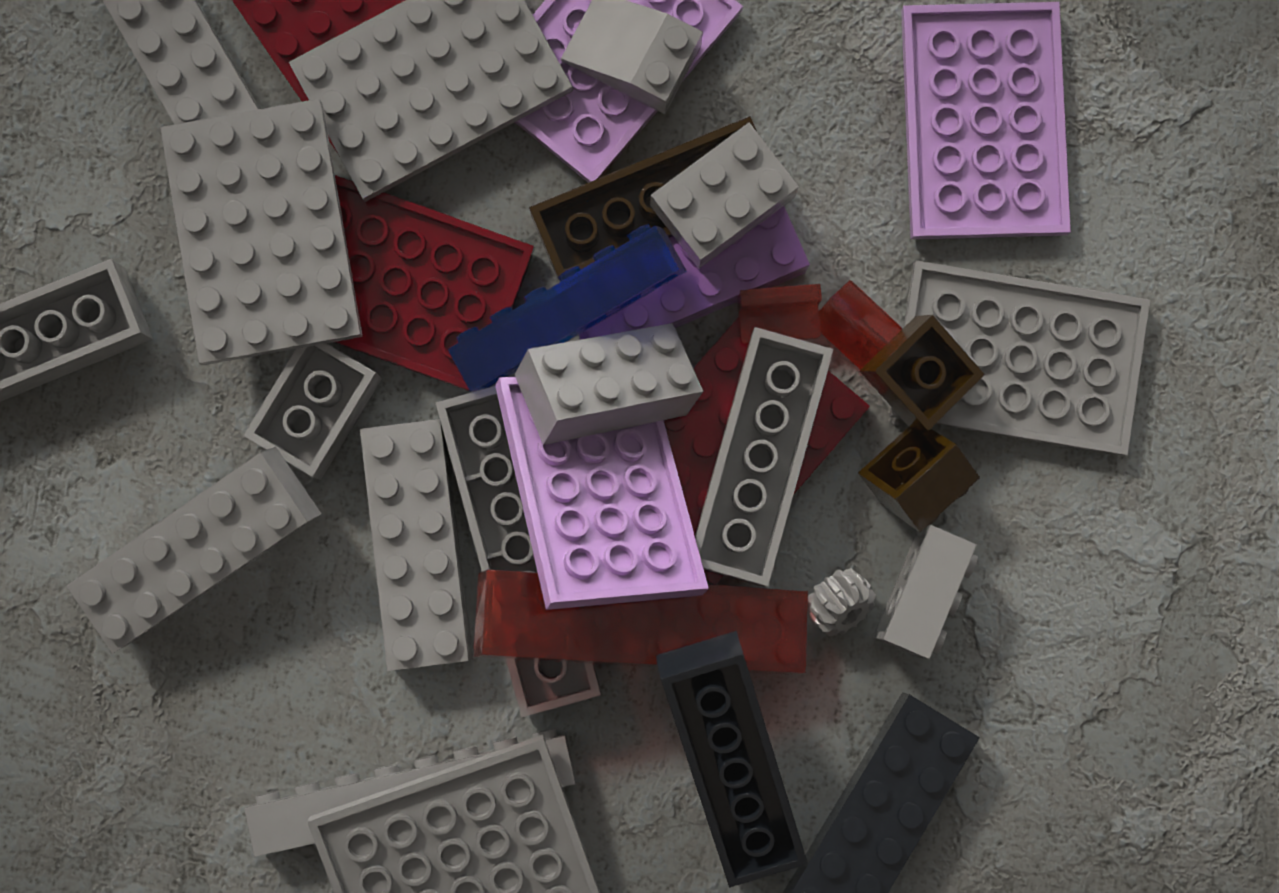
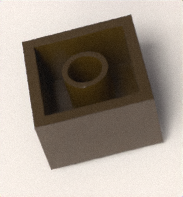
(922, 372)
(919, 476)

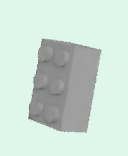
(723, 195)
(313, 407)
(926, 592)

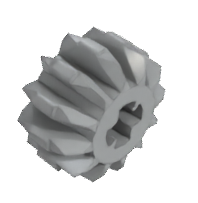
(840, 602)

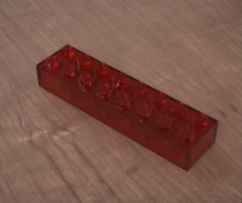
(517, 625)

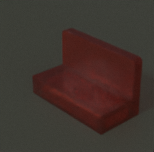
(781, 310)
(856, 324)

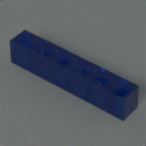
(569, 307)

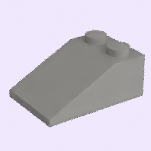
(634, 50)

